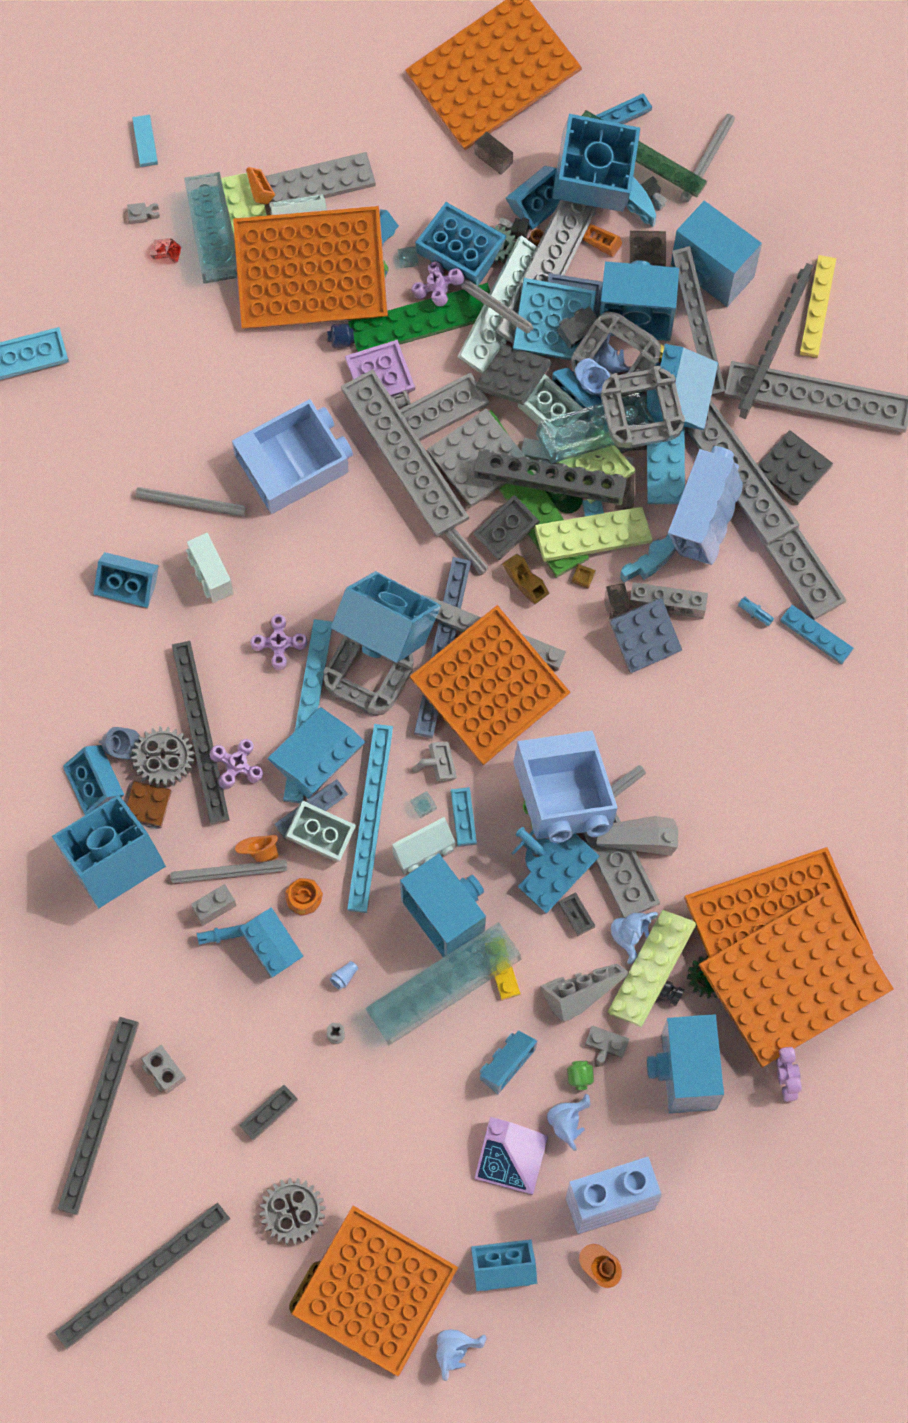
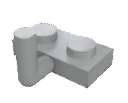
(440, 760)
(607, 1043)

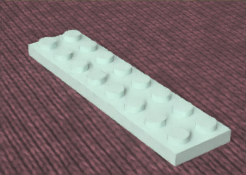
(482, 340)

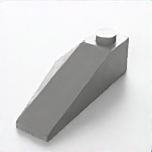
(646, 834)
(575, 995)

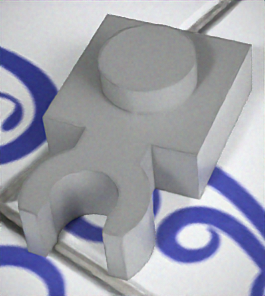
(139, 212)

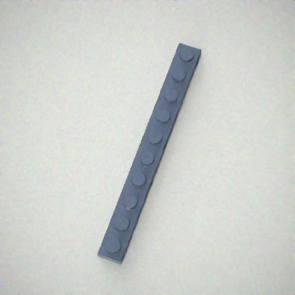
(445, 635)

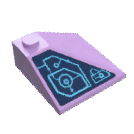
(511, 1156)

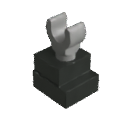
(653, 191)
(518, 228)

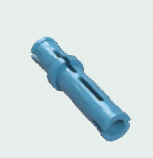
(219, 934)

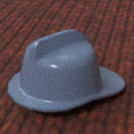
(119, 742)

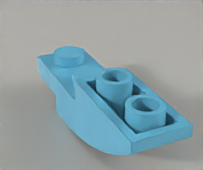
(641, 204)
(659, 554)

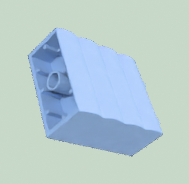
(292, 455)
(706, 505)
(565, 786)
(613, 1195)

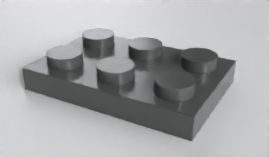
(506, 527)

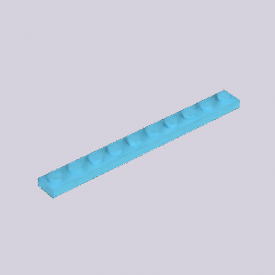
(311, 687)
(370, 818)

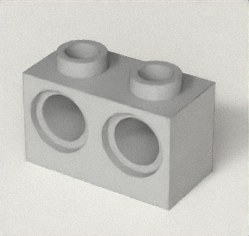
(167, 1067)

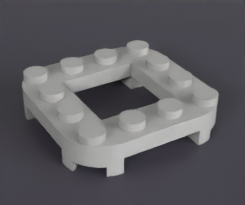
(624, 330)
(637, 382)
(357, 695)

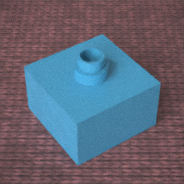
(596, 162)
(721, 252)
(641, 295)
(385, 617)
(109, 851)
(443, 904)
(689, 1064)

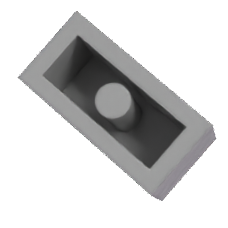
(213, 905)

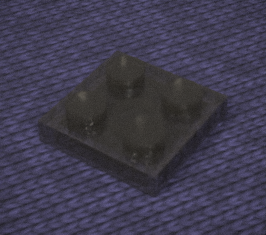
(648, 247)

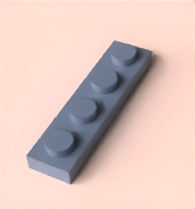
(324, 800)

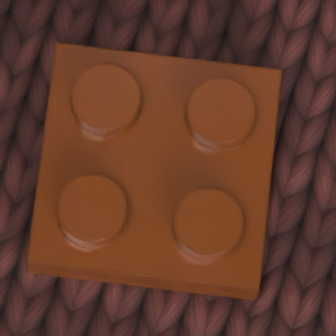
(149, 803)

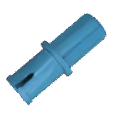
(755, 611)

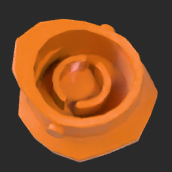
(303, 896)

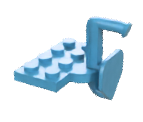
(556, 867)

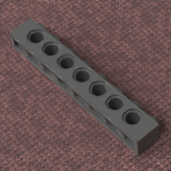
(557, 484)

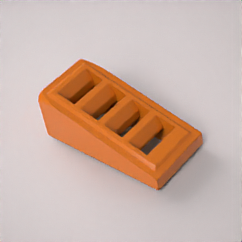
(259, 186)
(612, 244)

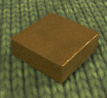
(583, 576)

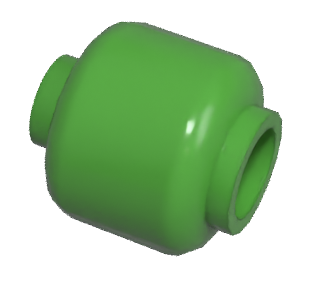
(580, 1074)

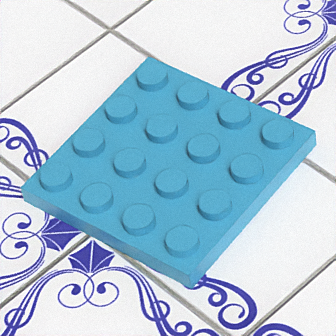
(545, 307)

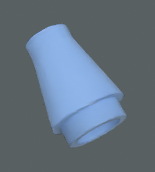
(343, 975)

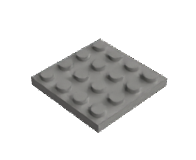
(459, 451)

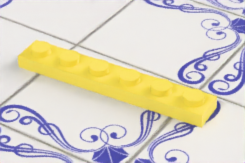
(818, 306)

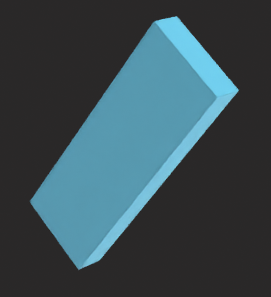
(145, 140)
(463, 817)

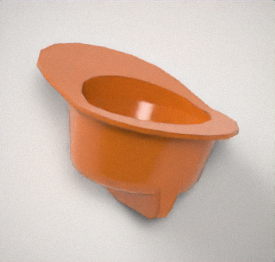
(259, 847)
(600, 1265)

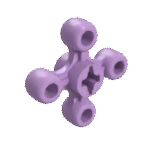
(437, 283)
(279, 649)
(230, 761)
(788, 1074)

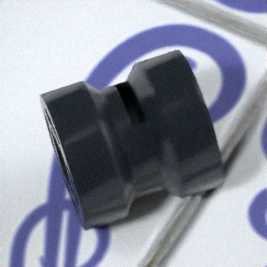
(675, 996)

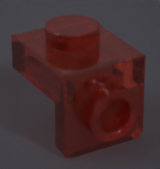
(166, 249)

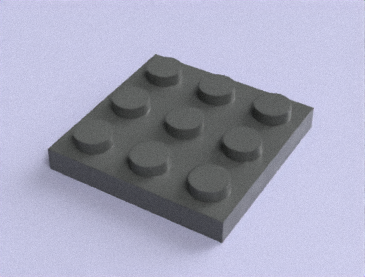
(513, 374)
(794, 467)

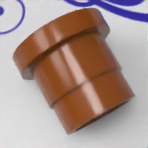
(535, 233)

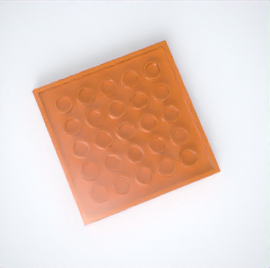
(489, 685)
(374, 1291)

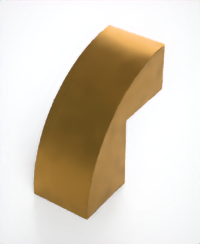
(527, 582)

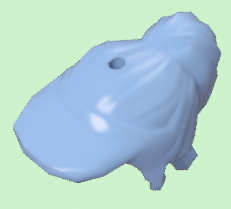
(609, 359)
(599, 375)
(629, 930)
(565, 1120)
(452, 1348)

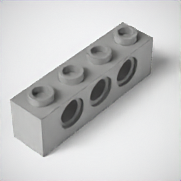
(676, 600)

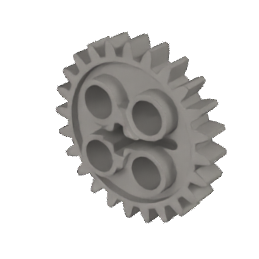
(161, 741)
(276, 1217)

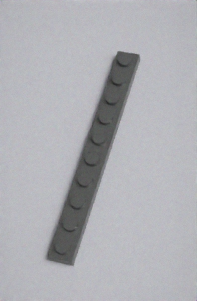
(772, 346)
(200, 732)
(98, 1116)
(142, 1276)

